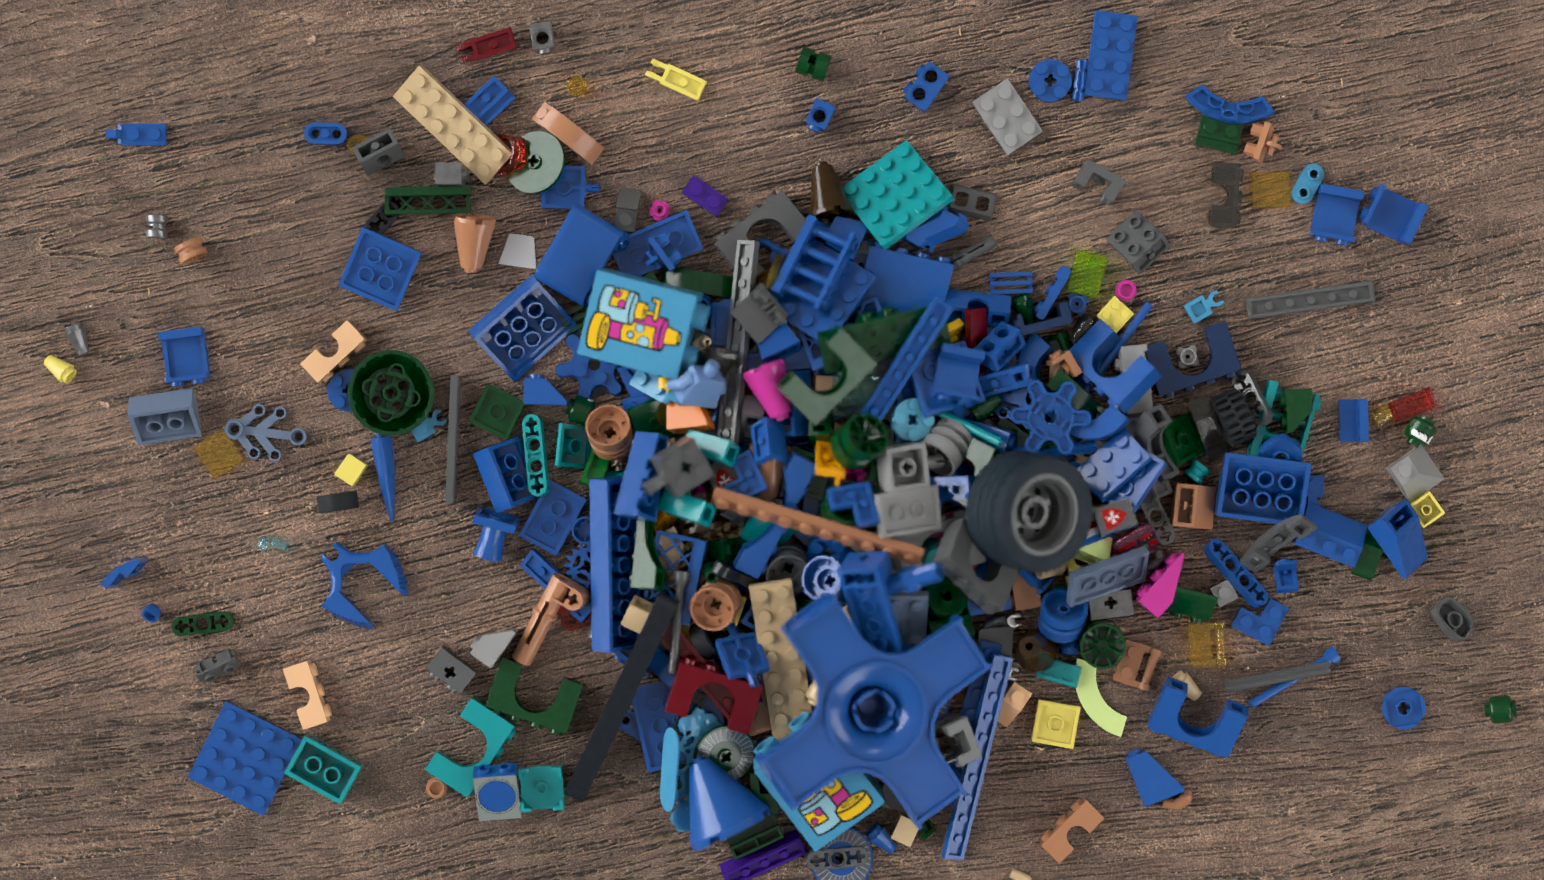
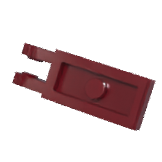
(488, 45)

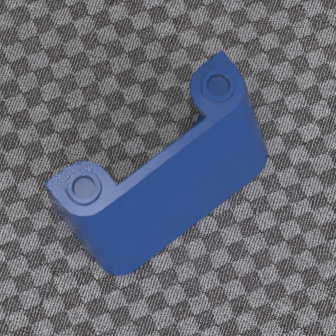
(578, 252)

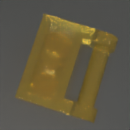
(1200, 644)

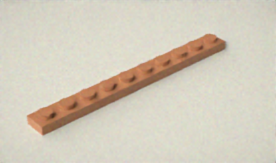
(815, 525)

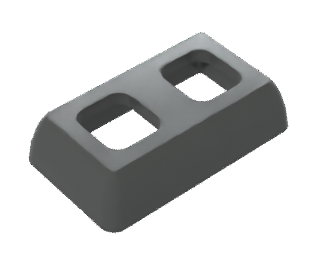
(969, 209)

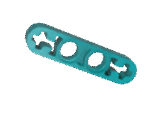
(532, 456)

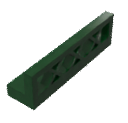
(421, 192)

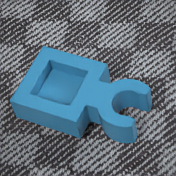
(1200, 308)
(427, 427)

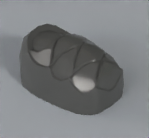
(1453, 619)

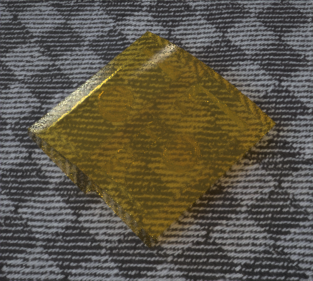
(768, 278)

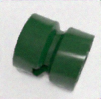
(821, 64)

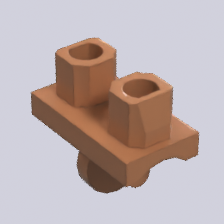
(1264, 133)

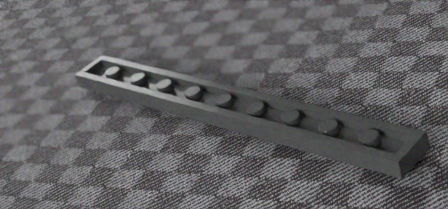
(737, 342)

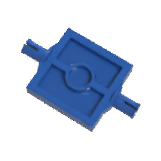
(568, 190)
(742, 655)

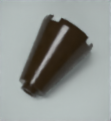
(827, 194)
(1040, 657)

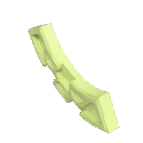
(1093, 702)

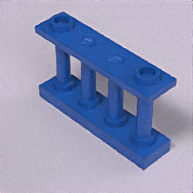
(803, 248)

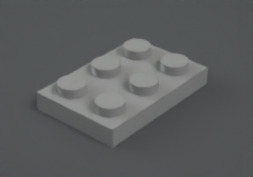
(1007, 117)
(908, 511)

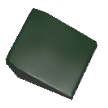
(1060, 341)

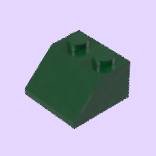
(1193, 604)

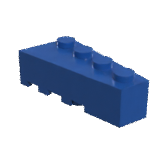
(633, 499)

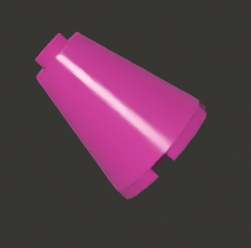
(763, 384)

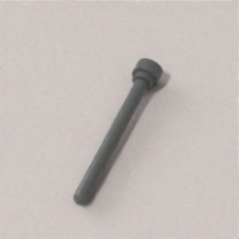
(680, 579)

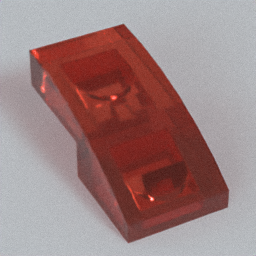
(1413, 404)

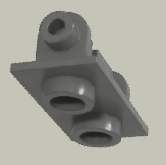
(208, 670)

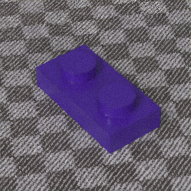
(705, 196)

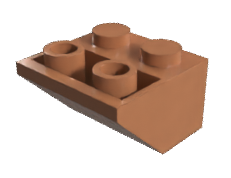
(1192, 506)

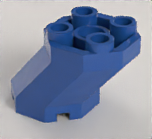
(937, 230)

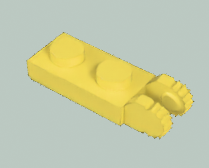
(678, 80)

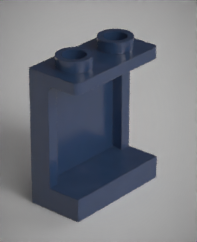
(1063, 318)

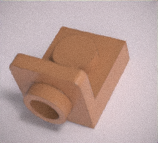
(1067, 362)

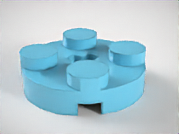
(900, 420)

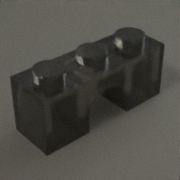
(1228, 177)

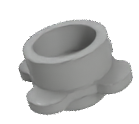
(1191, 351)

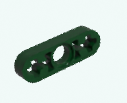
(188, 631)

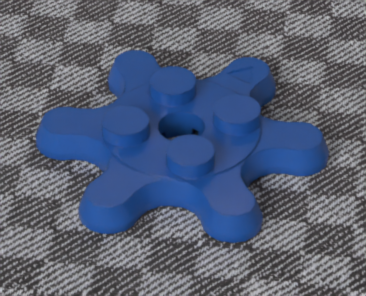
(588, 378)
(1065, 416)

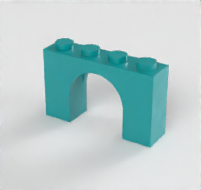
(690, 508)
(496, 730)

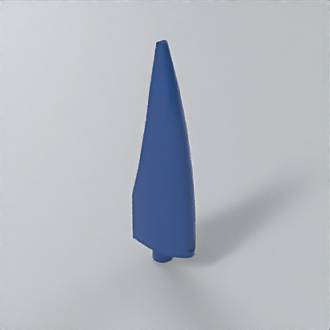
(385, 468)

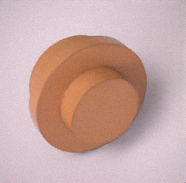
(436, 788)

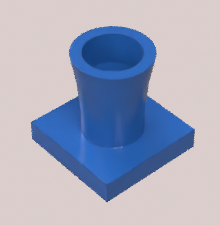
(493, 532)

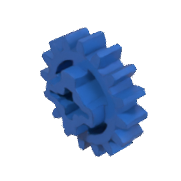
(584, 555)

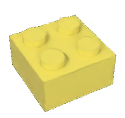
(1115, 314)
(1427, 509)

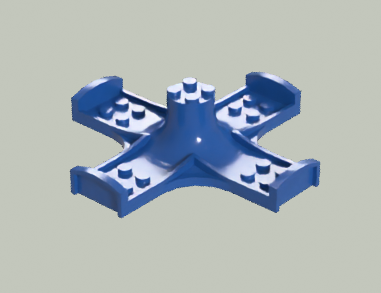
(873, 711)

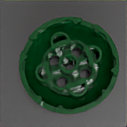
(414, 400)

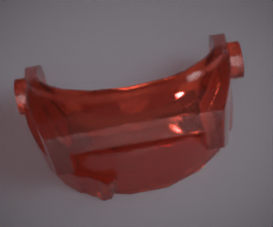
(518, 156)

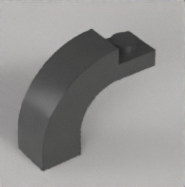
(1149, 435)

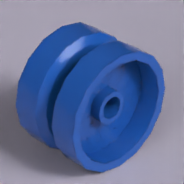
(1059, 620)

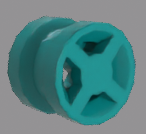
(1196, 471)

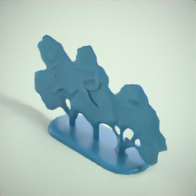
(698, 724)

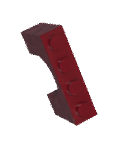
(692, 675)

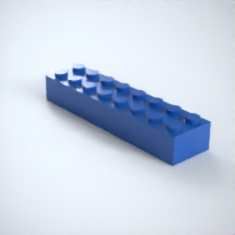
(611, 567)

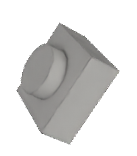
(1224, 592)

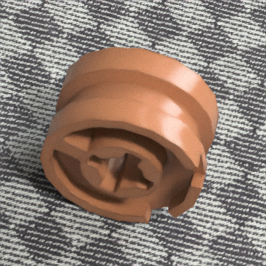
(190, 250)

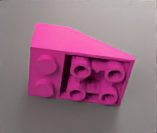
(1160, 590)

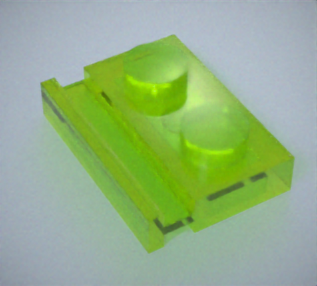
(1087, 274)

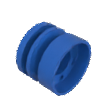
(822, 577)

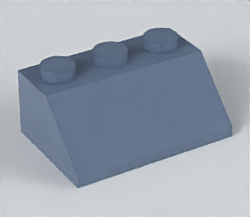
(164, 416)

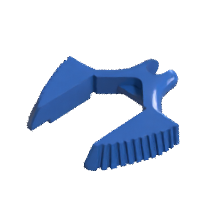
(382, 559)

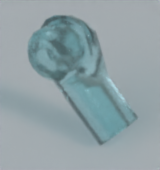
(265, 541)

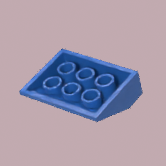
(522, 328)
(1261, 488)

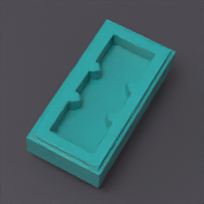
(1062, 673)

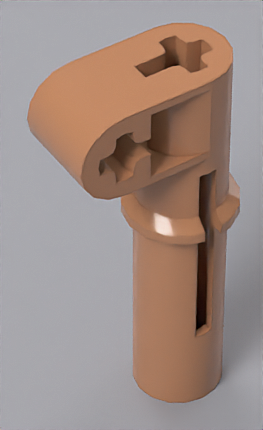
(546, 613)

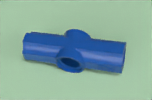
(913, 578)

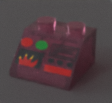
(1136, 538)

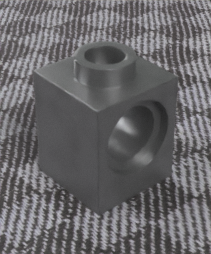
(542, 28)

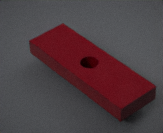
(976, 329)

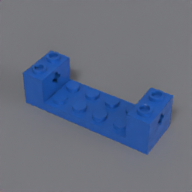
(870, 601)

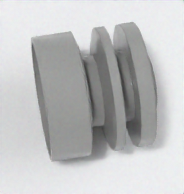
(949, 440)

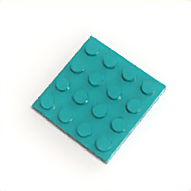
(896, 194)

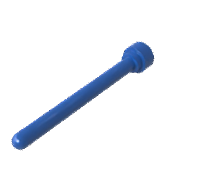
(1329, 656)

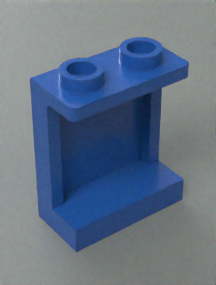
(185, 356)

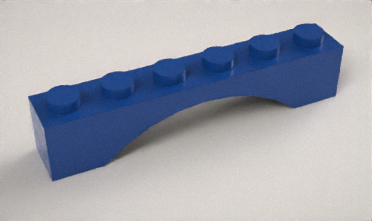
(755, 553)

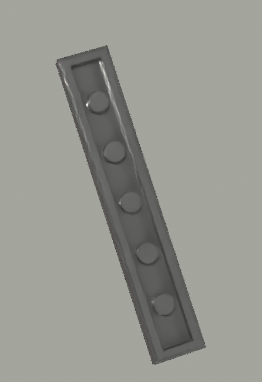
(1310, 300)
(453, 439)

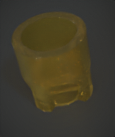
(1382, 415)

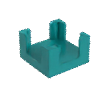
(542, 787)

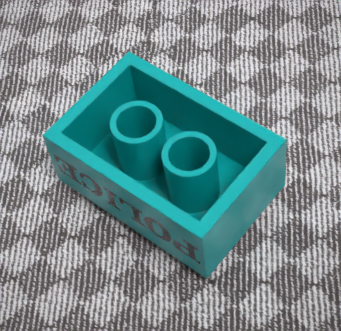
(324, 768)

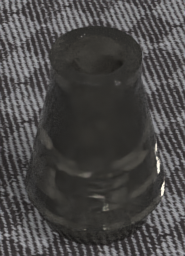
(1082, 326)

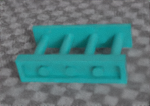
(1270, 394)

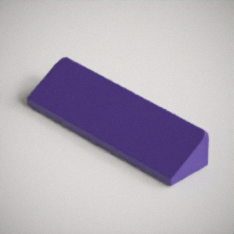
(764, 858)

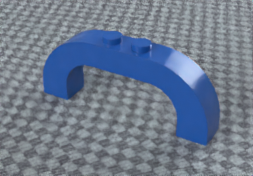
(1099, 429)

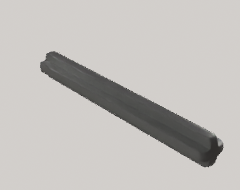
(1277, 677)

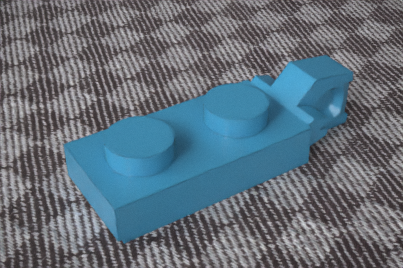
(648, 384)

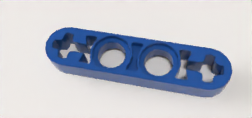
(1234, 575)

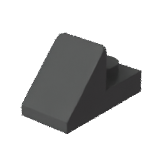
(627, 209)

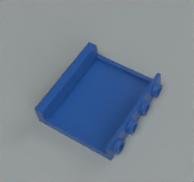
(906, 278)

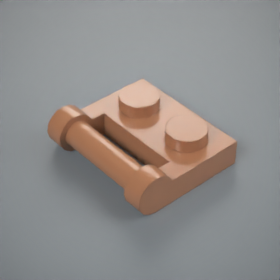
(1128, 667)

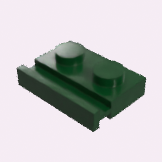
(1218, 135)

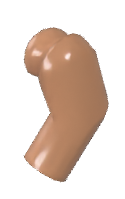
(1180, 802)

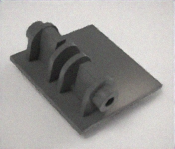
(759, 313)

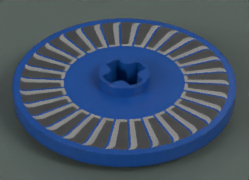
(848, 838)

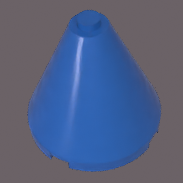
(719, 804)

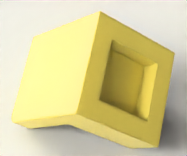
(351, 470)

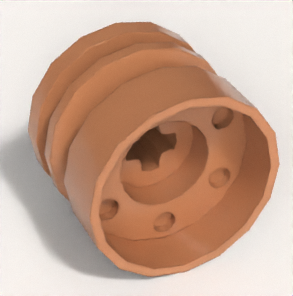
(608, 422)
(712, 614)

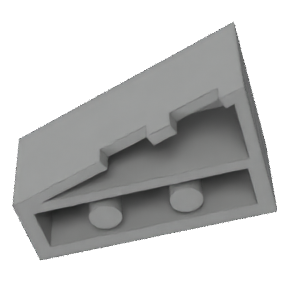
(1125, 358)

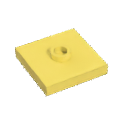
(1055, 724)

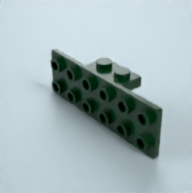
(879, 335)

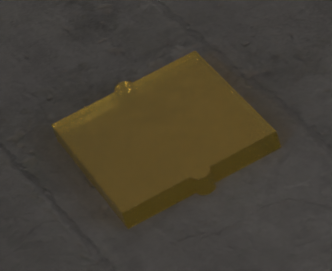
(1270, 189)
(218, 453)

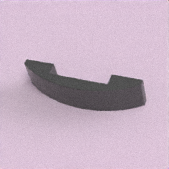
(1274, 539)

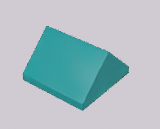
(572, 446)

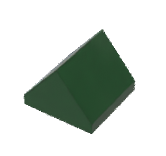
(926, 831)

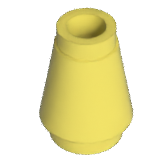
(60, 369)

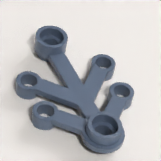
(261, 432)

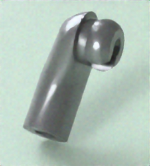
(1158, 559)

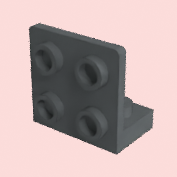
(1138, 242)

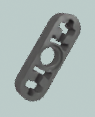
(1260, 402)
(854, 863)

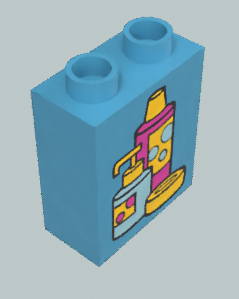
(642, 324)
(833, 807)

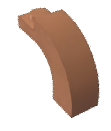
(568, 133)

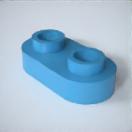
(1307, 183)

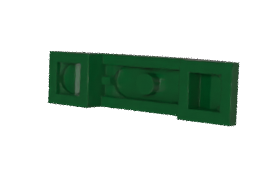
(699, 281)

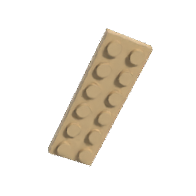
(453, 124)

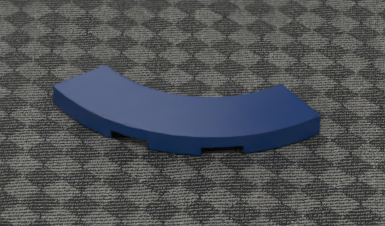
(1229, 112)

